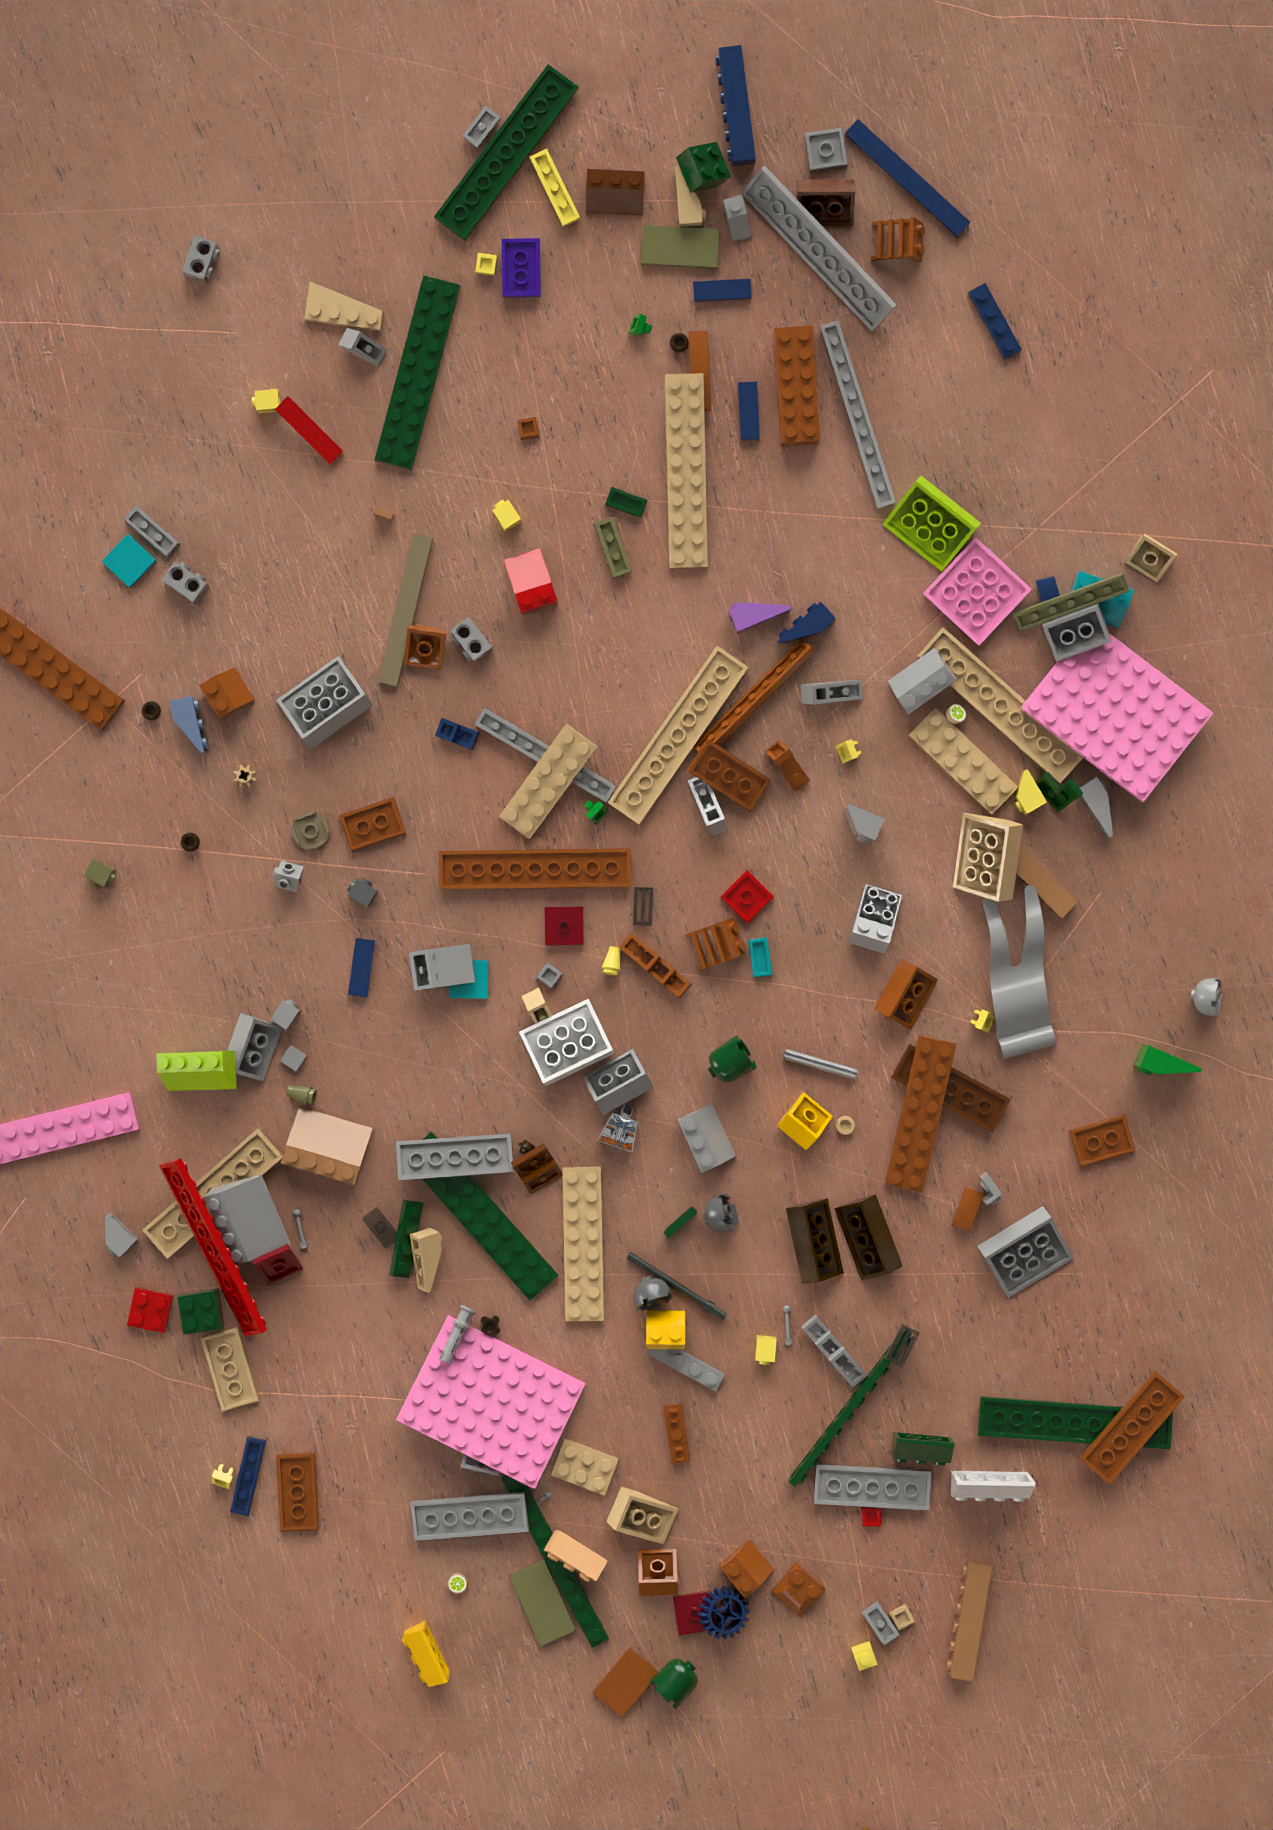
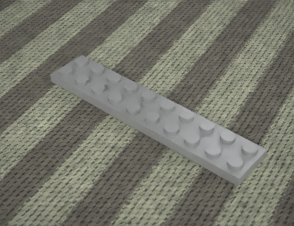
(818, 248)

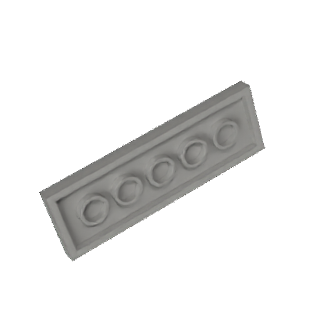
(454, 1157)
(872, 1487)
(469, 1516)

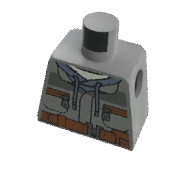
(620, 1129)

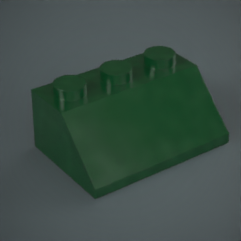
(922, 1448)

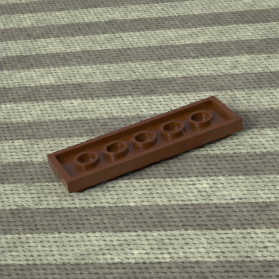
(962, 1094)

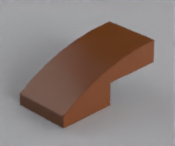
(967, 1209)

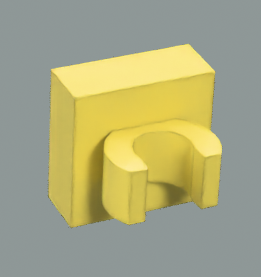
(847, 751)
(984, 1021)
(222, 1479)

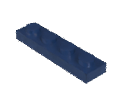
(994, 321)

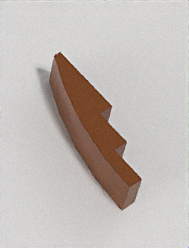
(700, 361)
(655, 965)

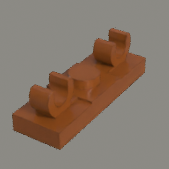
(676, 1433)

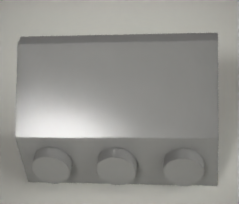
(1077, 632)
(922, 680)
(863, 823)
(254, 1045)
(617, 1082)
(706, 1138)

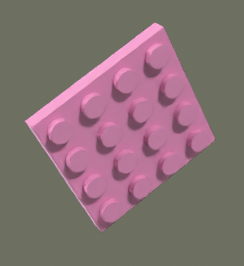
(977, 591)

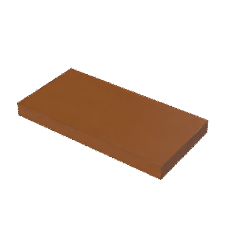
(728, 775)
(297, 1491)

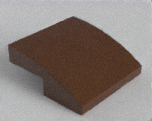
(537, 1168)

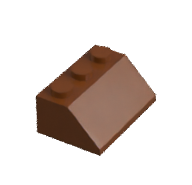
(906, 994)

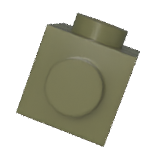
(100, 874)

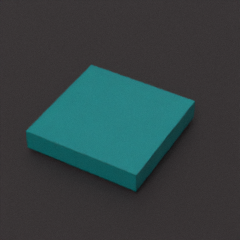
(129, 560)
(475, 989)

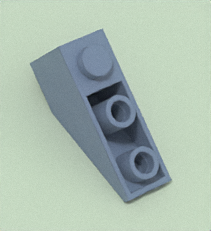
(186, 717)

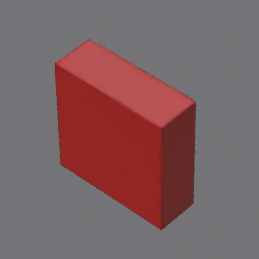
(871, 1516)

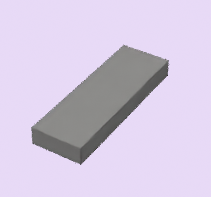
(151, 531)

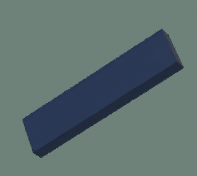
(248, 1476)

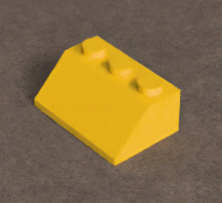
(426, 1654)

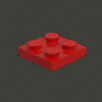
(150, 1310)

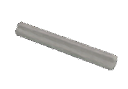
(820, 1064)

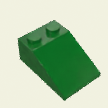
(1158, 1062)

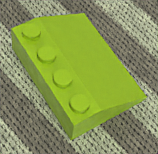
(931, 523)

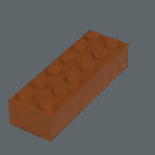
(796, 385)

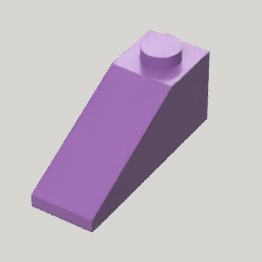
(752, 614)

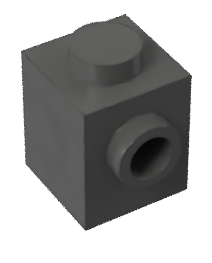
(362, 892)

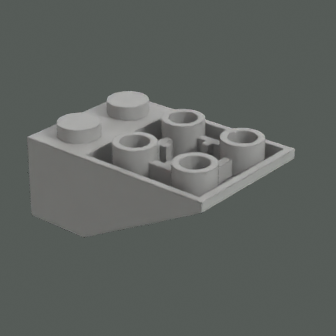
(875, 919)
(442, 967)

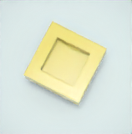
(486, 264)

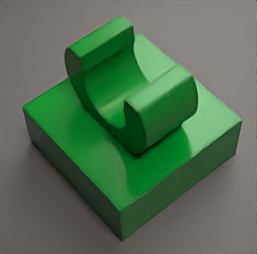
(639, 326)
(596, 812)

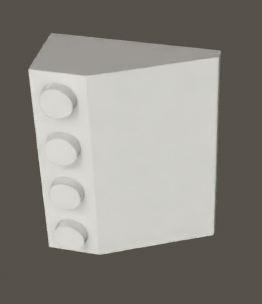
(566, 1042)
(991, 1485)

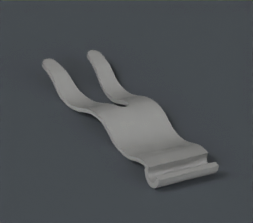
(1019, 991)

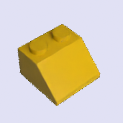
(804, 1121)
(665, 1329)

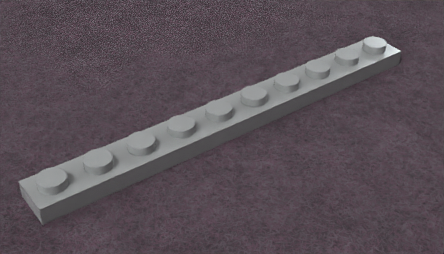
(857, 414)

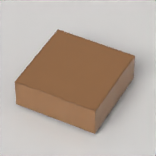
(383, 514)

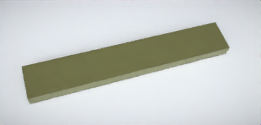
(1071, 602)

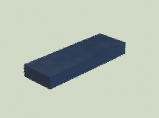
(722, 290)
(748, 411)
(361, 967)

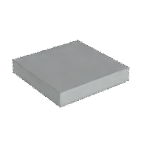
(826, 150)

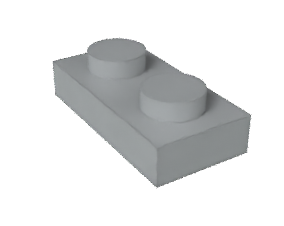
(481, 127)
(880, 1623)

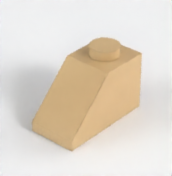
(536, 1006)

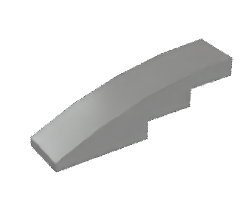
(834, 1350)

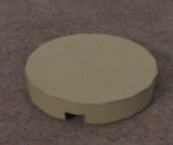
(310, 830)

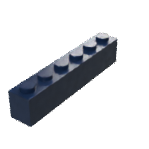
(736, 105)

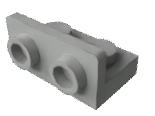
(992, 1190)

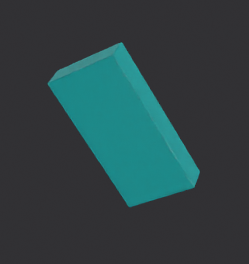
(760, 957)

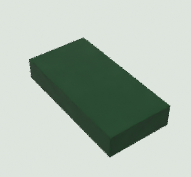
(626, 502)
(680, 1221)

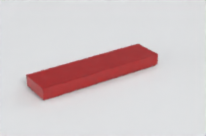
(308, 430)

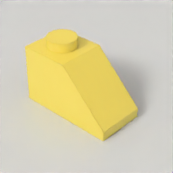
(1028, 794)

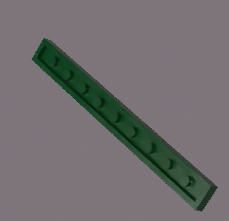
(844, 1415)
(565, 1579)

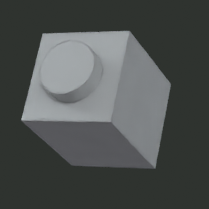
(286, 1014)

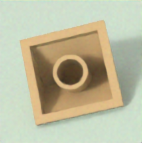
(1150, 557)

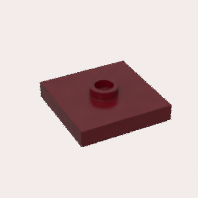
(564, 925)
(278, 1264)
(687, 1611)

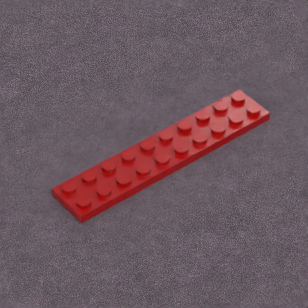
(213, 1247)

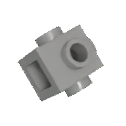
(288, 876)

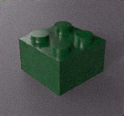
(703, 167)
(200, 1311)

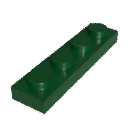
(408, 1224)

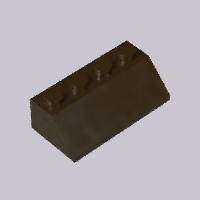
(868, 1237)
(814, 1241)

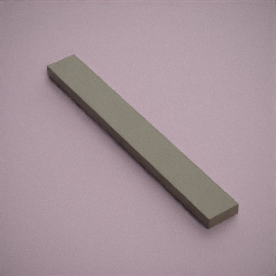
(405, 609)

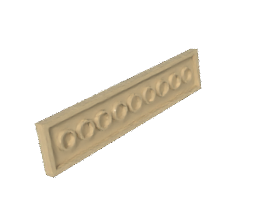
(686, 470)
(1002, 707)
(678, 735)

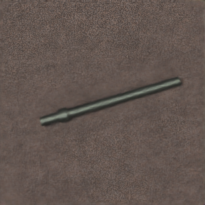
(708, 1306)

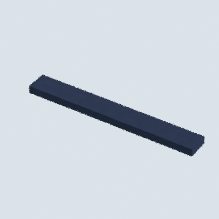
(907, 178)

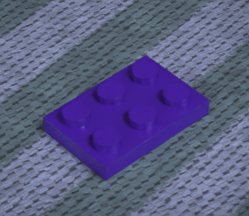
(521, 267)

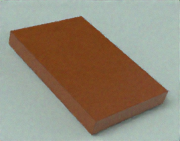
(372, 824)
(1102, 1140)
(625, 1682)

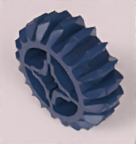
(725, 1605)

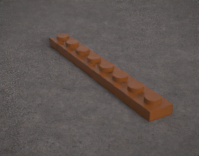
(757, 694)

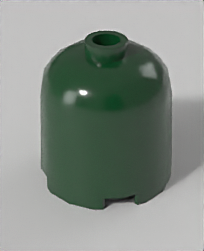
(731, 1060)
(675, 1681)

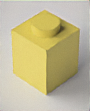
(266, 400)
(506, 515)
(765, 1349)
(864, 1656)

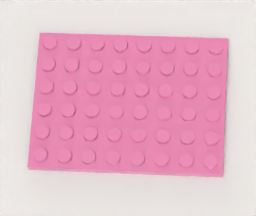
(1118, 714)
(492, 1403)

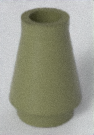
(302, 1093)

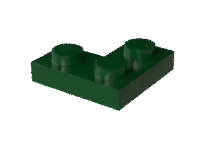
(1058, 795)

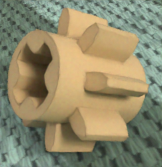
(240, 773)

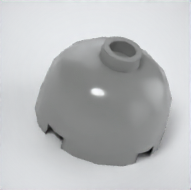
(1207, 996)

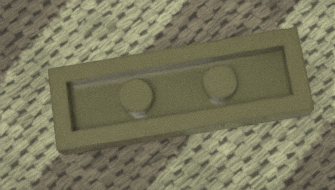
(613, 547)

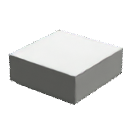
(549, 975)
(293, 1058)

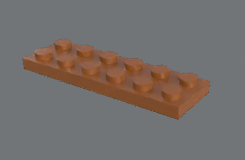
(1132, 1427)

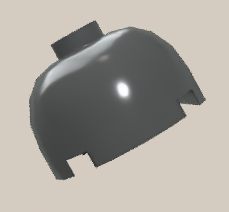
(720, 1214)
(651, 1293)

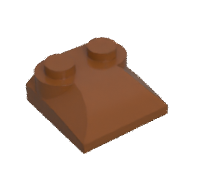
(425, 647)
(798, 1589)

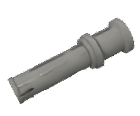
(461, 1325)

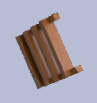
(909, 243)
(726, 939)

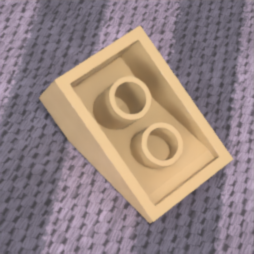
(641, 1516)

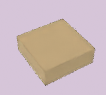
(902, 1617)

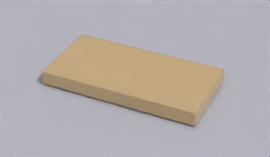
(230, 1369)

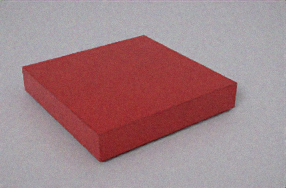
(747, 896)

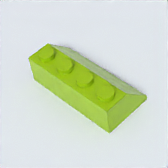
(197, 1070)

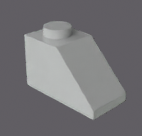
(737, 218)
(362, 346)
(117, 1236)

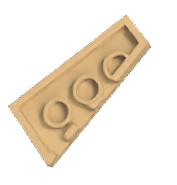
(337, 309)

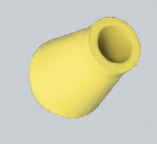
(612, 961)

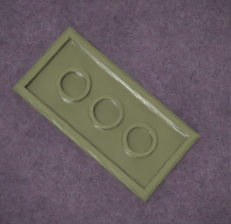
(680, 246)
(542, 1602)

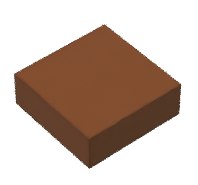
(528, 428)

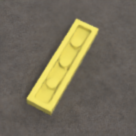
(554, 187)

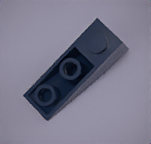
(811, 624)

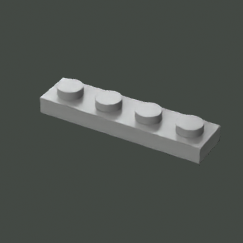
(689, 1366)

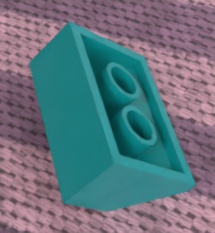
(1113, 608)

